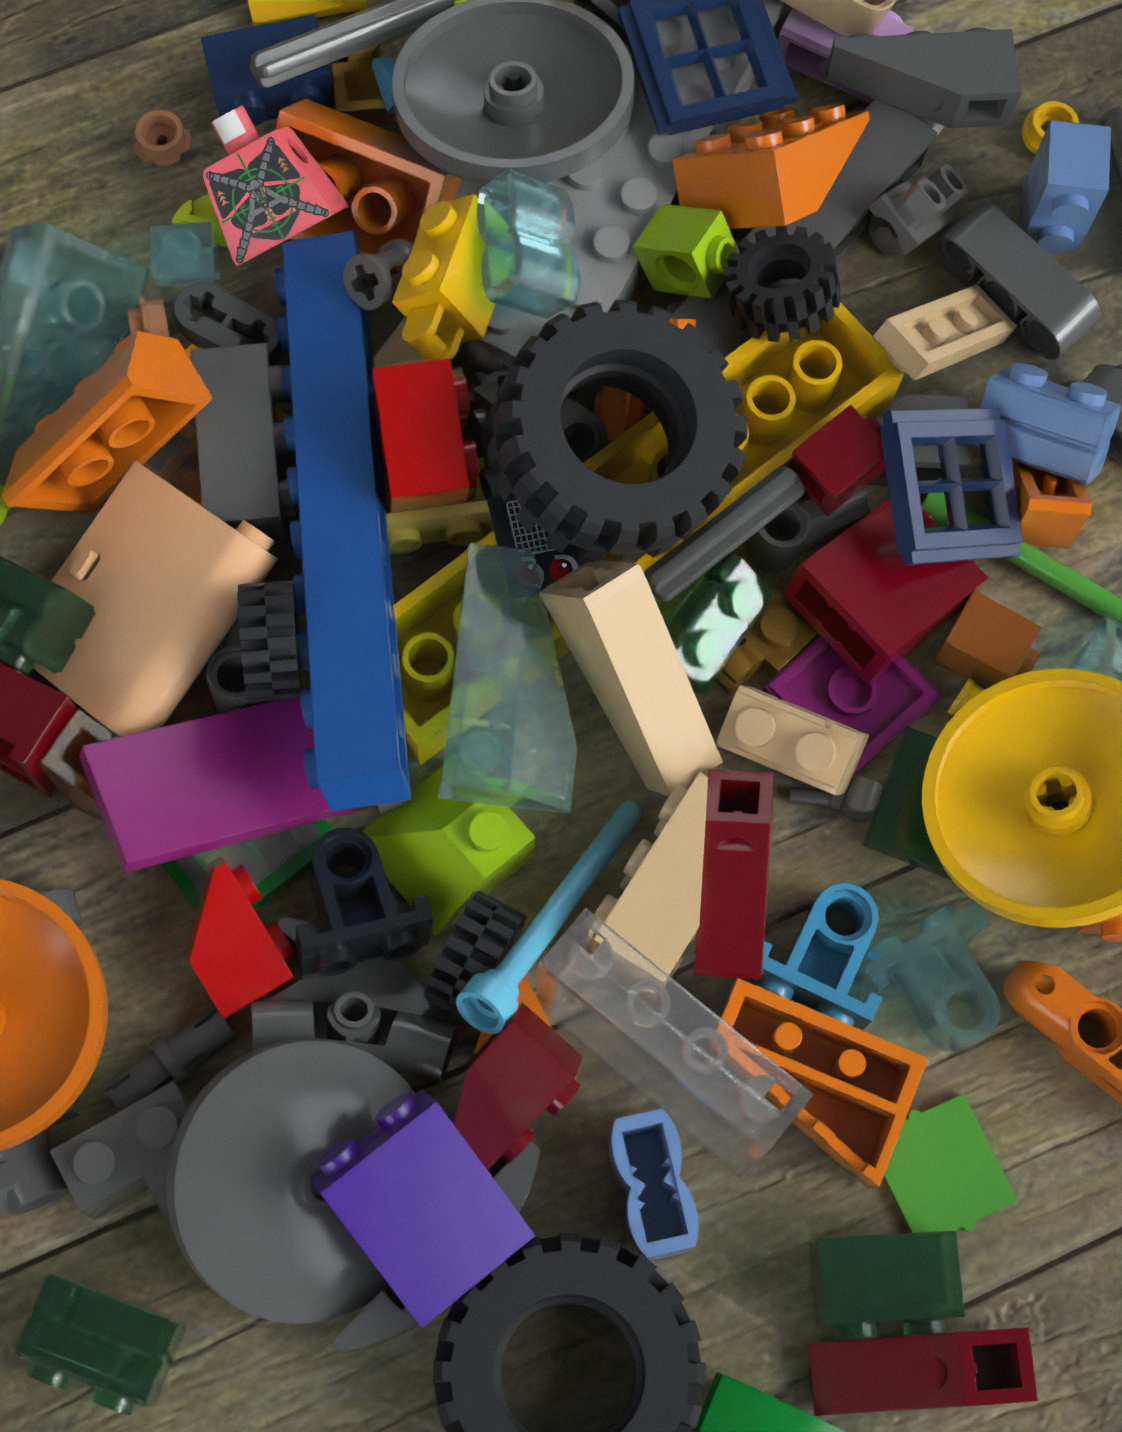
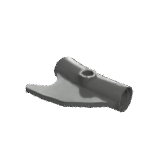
(368, 1007)

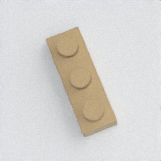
(944, 332)

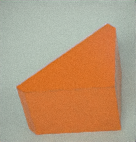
(1049, 506)

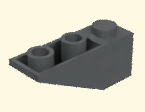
(937, 76)

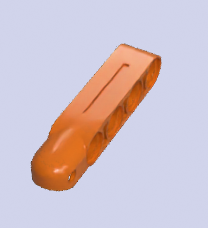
(1056, 1011)

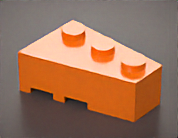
(856, 1078)

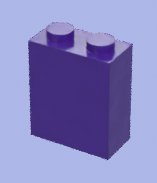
(421, 1205)

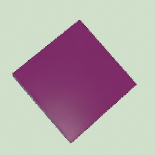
(830, 687)

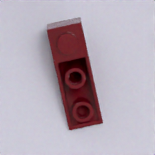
(735, 874)
(512, 1083)
(922, 1372)

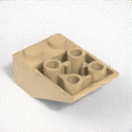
(663, 883)

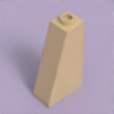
(634, 671)

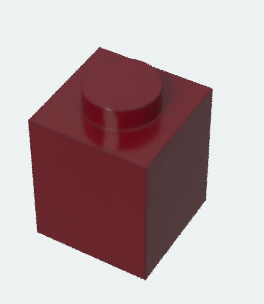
(839, 459)

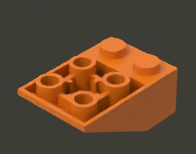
(769, 167)

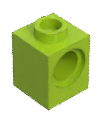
(685, 250)

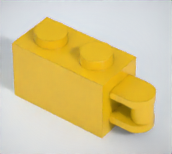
(443, 281)

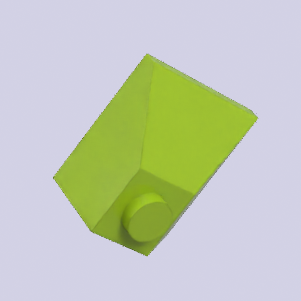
(448, 849)

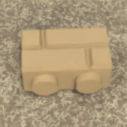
(792, 740)

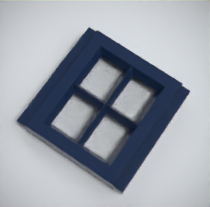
(705, 61)

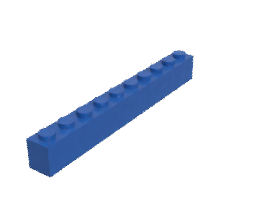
(340, 533)

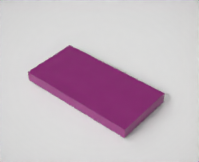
(205, 783)

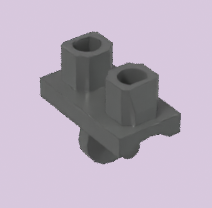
(915, 210)

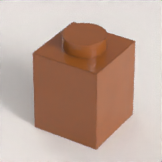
(989, 643)

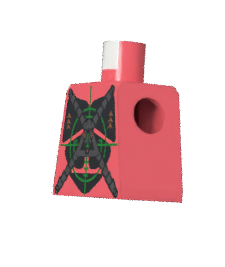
(265, 187)

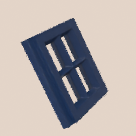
(946, 430)

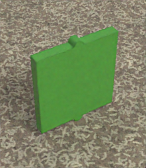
(945, 1170)

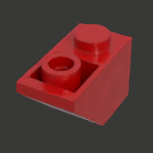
(231, 946)

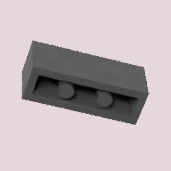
(241, 439)

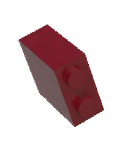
(871, 602)

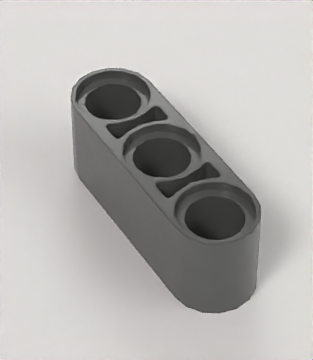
(1020, 277)

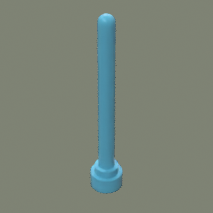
(492, 996)

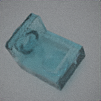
(184, 254)

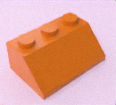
(373, 171)
(106, 425)

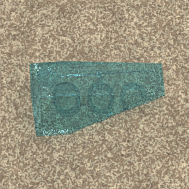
(57, 322)
(508, 703)

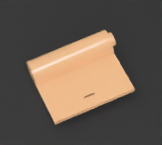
(161, 598)

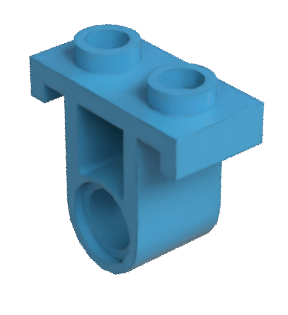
(825, 963)

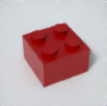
(421, 435)

